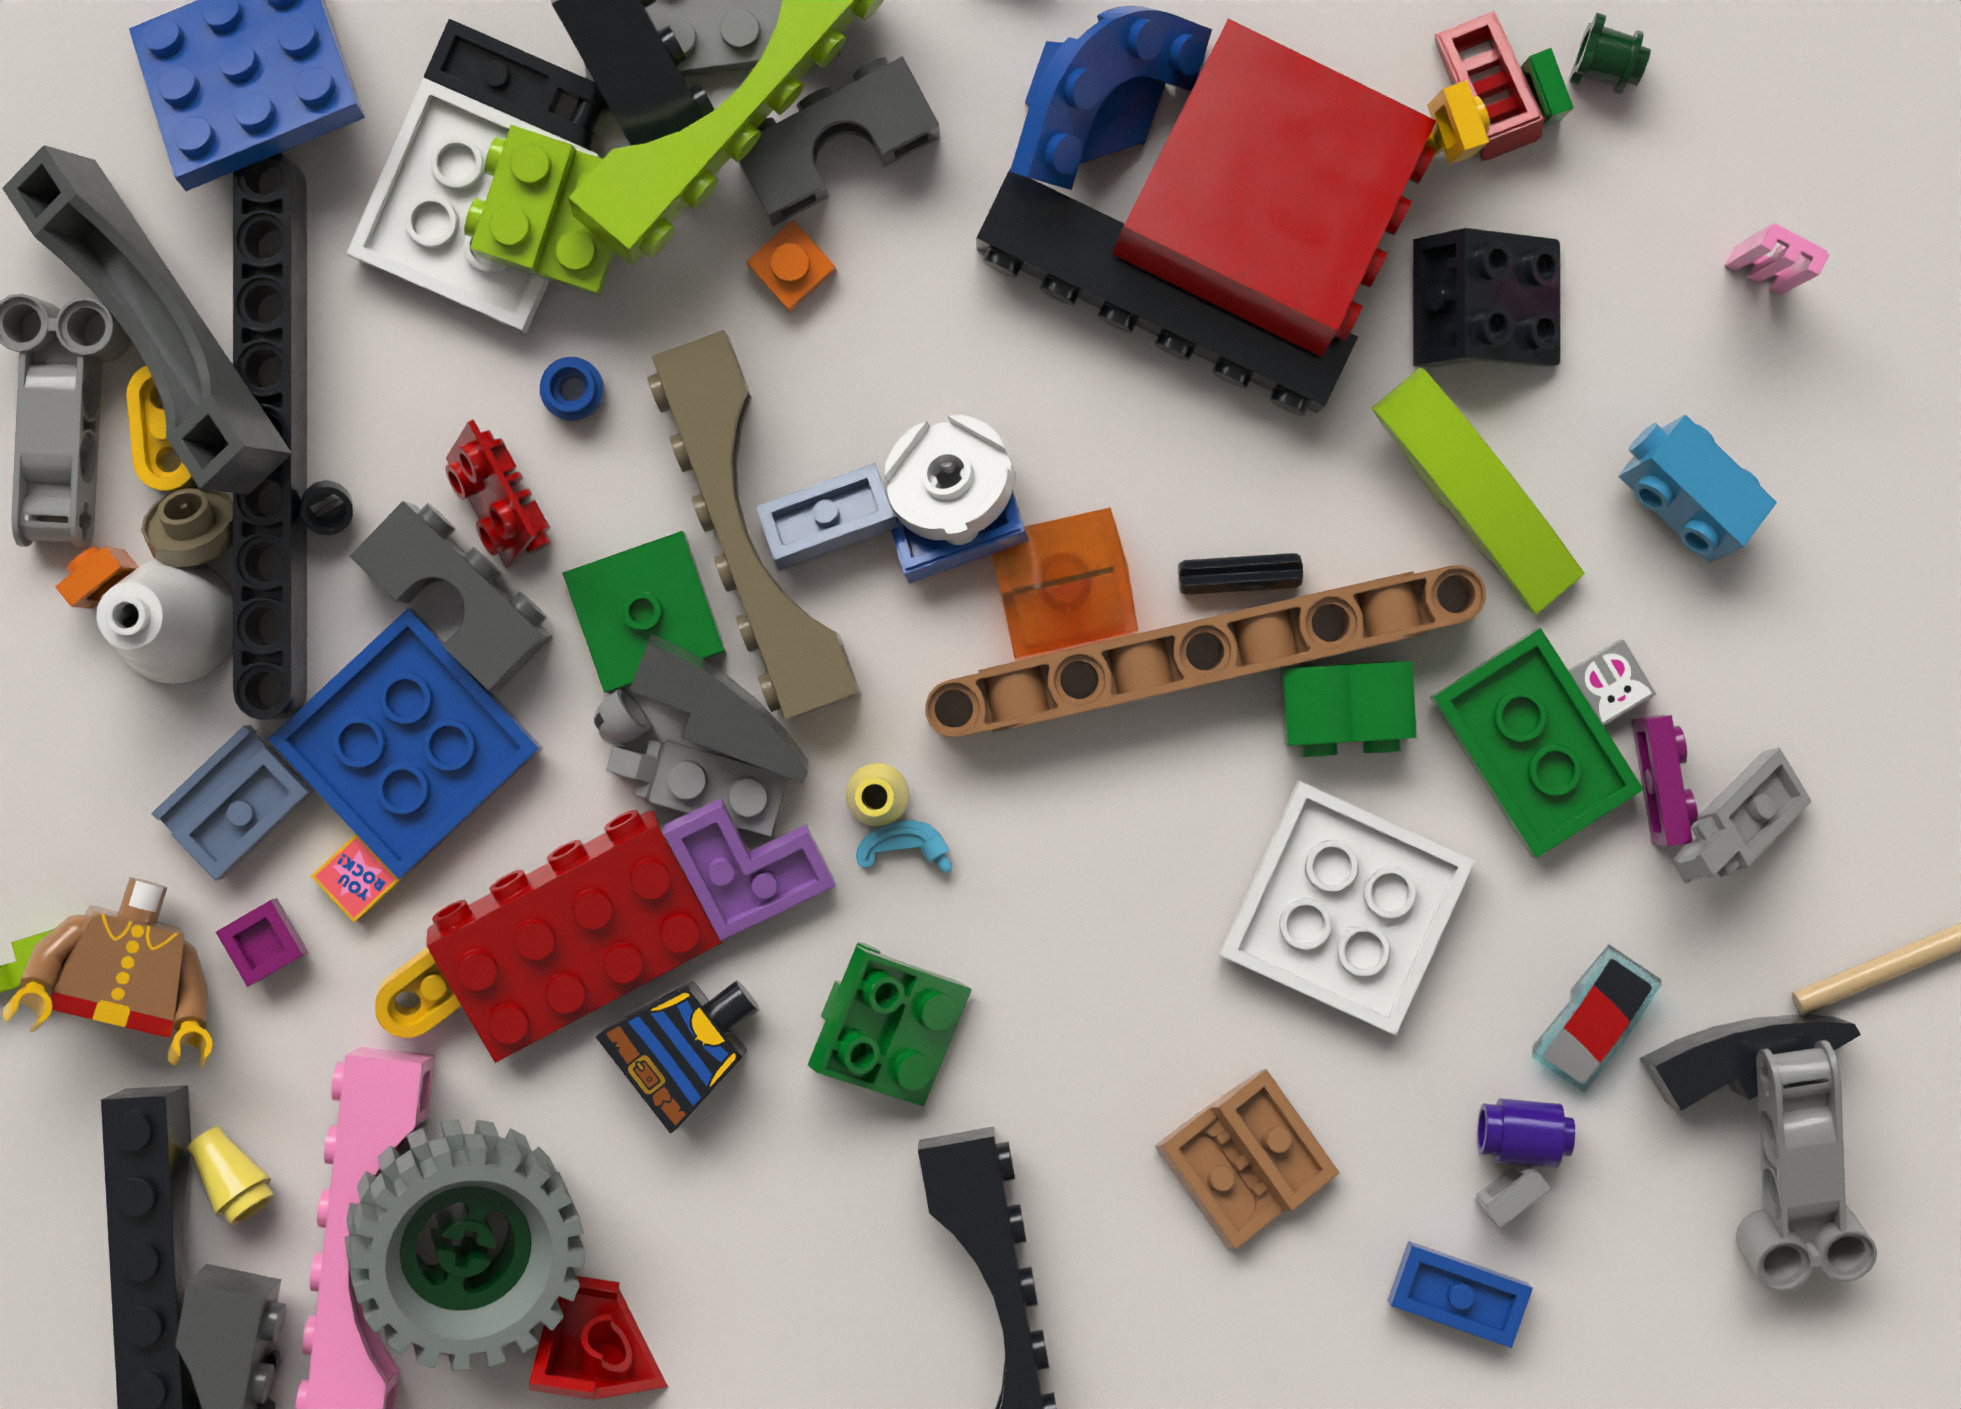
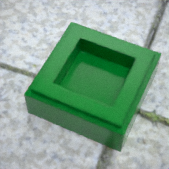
(1547, 86)

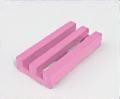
(1784, 264)

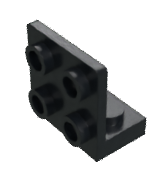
(1486, 299)

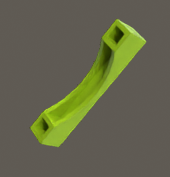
(647, 185)

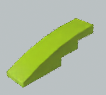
(1477, 490)

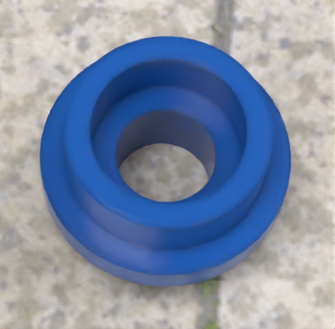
(558, 374)

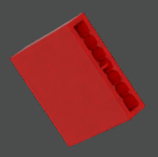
(1277, 189)

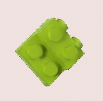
(529, 212)

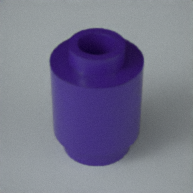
(1525, 1132)

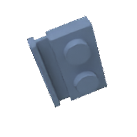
(232, 802)

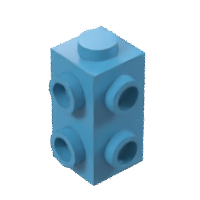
(1696, 488)

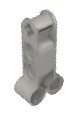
(57, 416)
(1802, 1176)

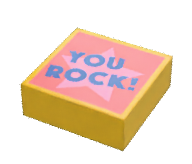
(355, 878)

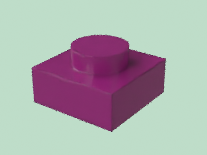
(262, 942)

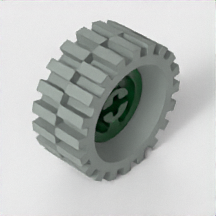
(465, 1299)

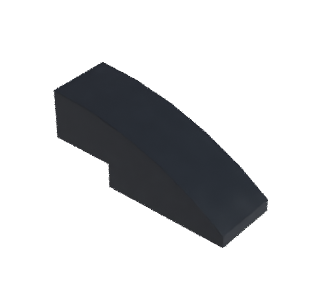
(1728, 1053)

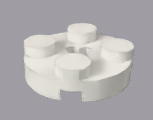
(952, 512)

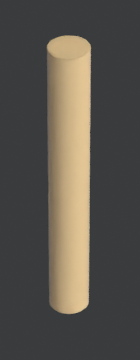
(1878, 970)

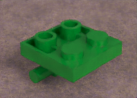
(888, 1025)

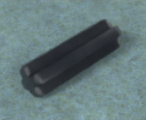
(1240, 573)

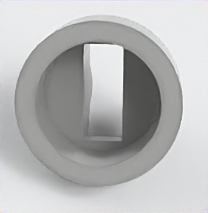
(620, 718)

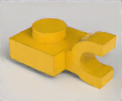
(1460, 123)

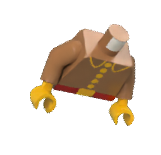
(121, 972)

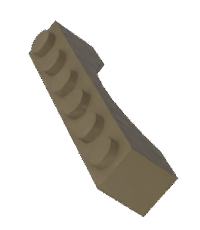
(709, 406)

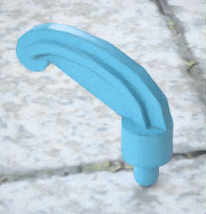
(904, 836)

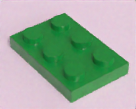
(1536, 743)

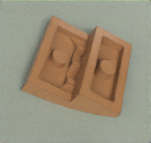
(1247, 1159)

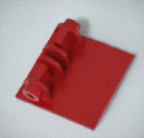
(478, 473)

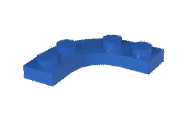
(1087, 69)

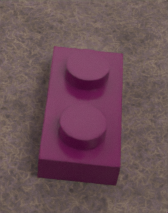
(1668, 805)

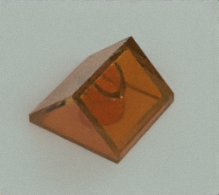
(1066, 584)

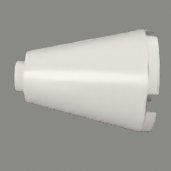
(169, 621)

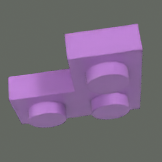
(740, 884)

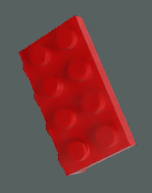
(570, 934)

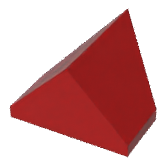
(595, 1348)

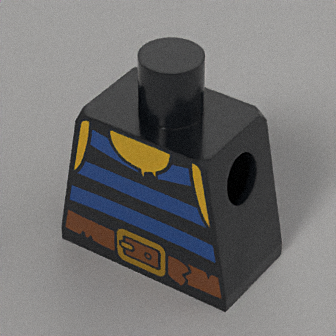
(680, 1047)

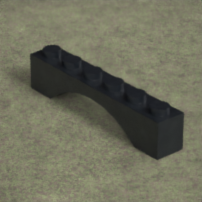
(968, 1197)
(145, 1202)

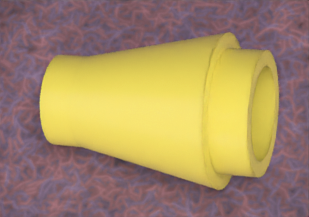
(891, 781)
(230, 1177)

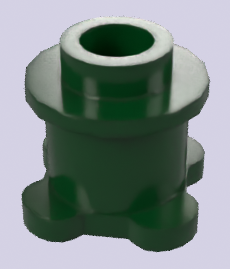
(1610, 56)

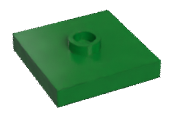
(639, 595)

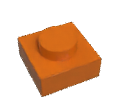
(791, 265)
(94, 574)

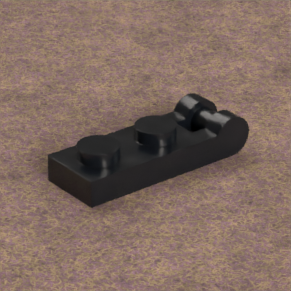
(515, 83)

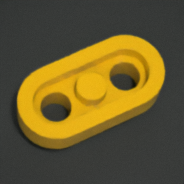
(149, 438)
(427, 981)

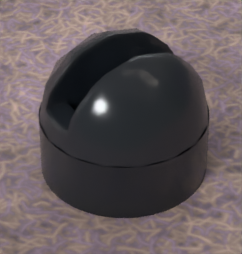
(331, 517)

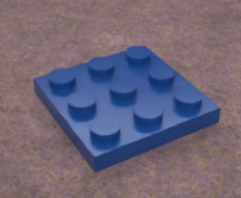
(243, 82)
(405, 743)

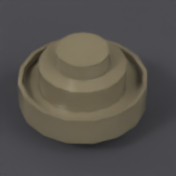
(189, 527)

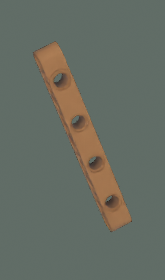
(1247, 643)

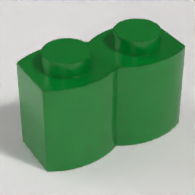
(1348, 705)

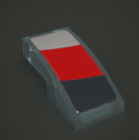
(1597, 1018)

